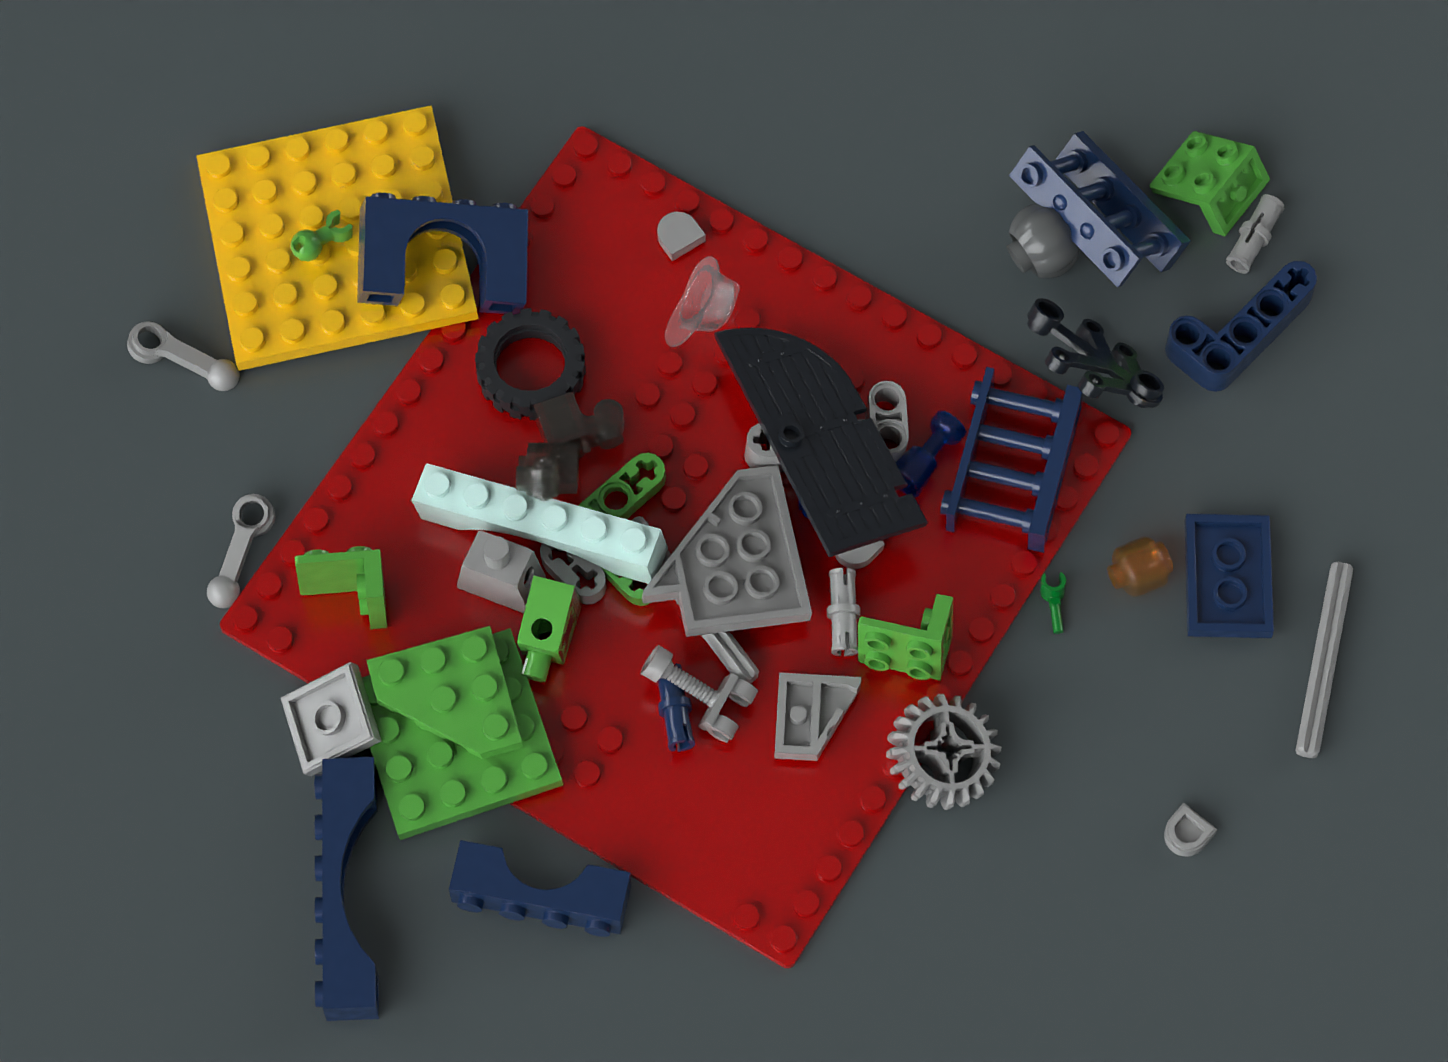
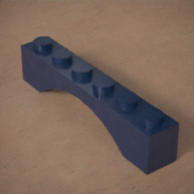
(348, 805)

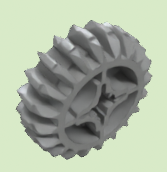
(944, 719)

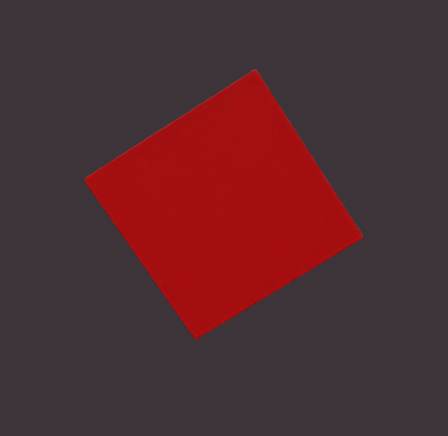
(724, 824)

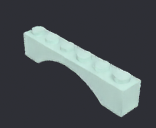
(600, 538)

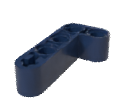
(1248, 322)

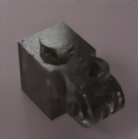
(562, 422)
(548, 470)

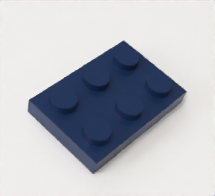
(1228, 576)

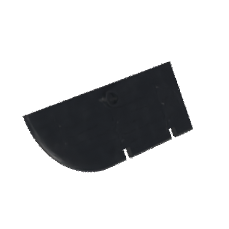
(828, 455)

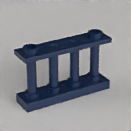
(1114, 194)
(1044, 484)

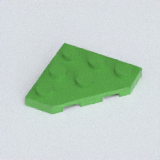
(451, 691)

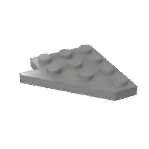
(737, 561)

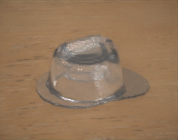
(705, 303)

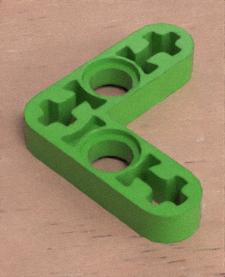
(646, 489)

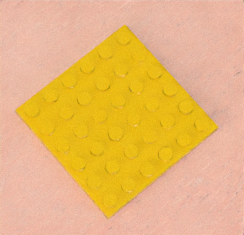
(291, 183)

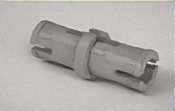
(1255, 234)
(843, 612)

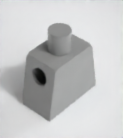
(498, 571)

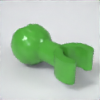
(309, 243)

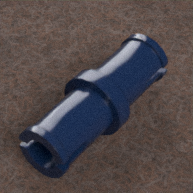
(675, 711)

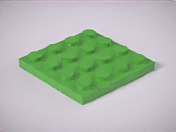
(439, 782)

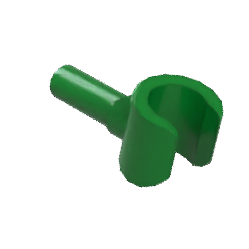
(1053, 596)

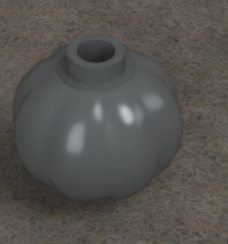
(1042, 242)

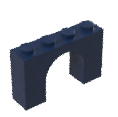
(494, 234)

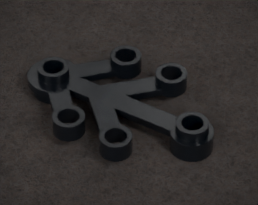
(1095, 355)

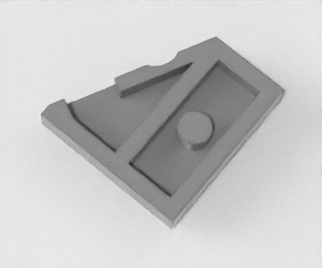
(810, 712)

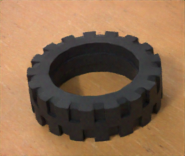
(521, 326)

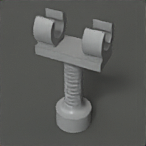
(660, 665)

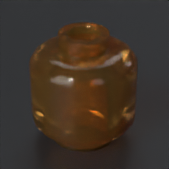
(1140, 566)

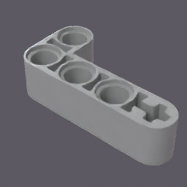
(891, 425)

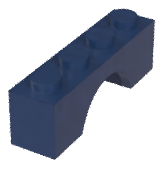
(591, 901)

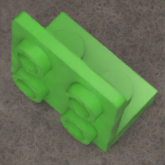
(1216, 176)
(346, 572)
(909, 649)

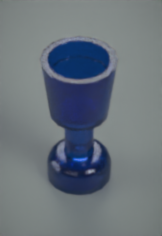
(919, 462)

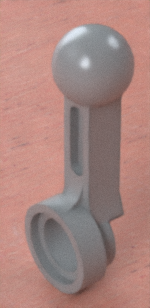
(220, 373)
(224, 588)

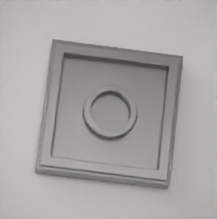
(330, 718)

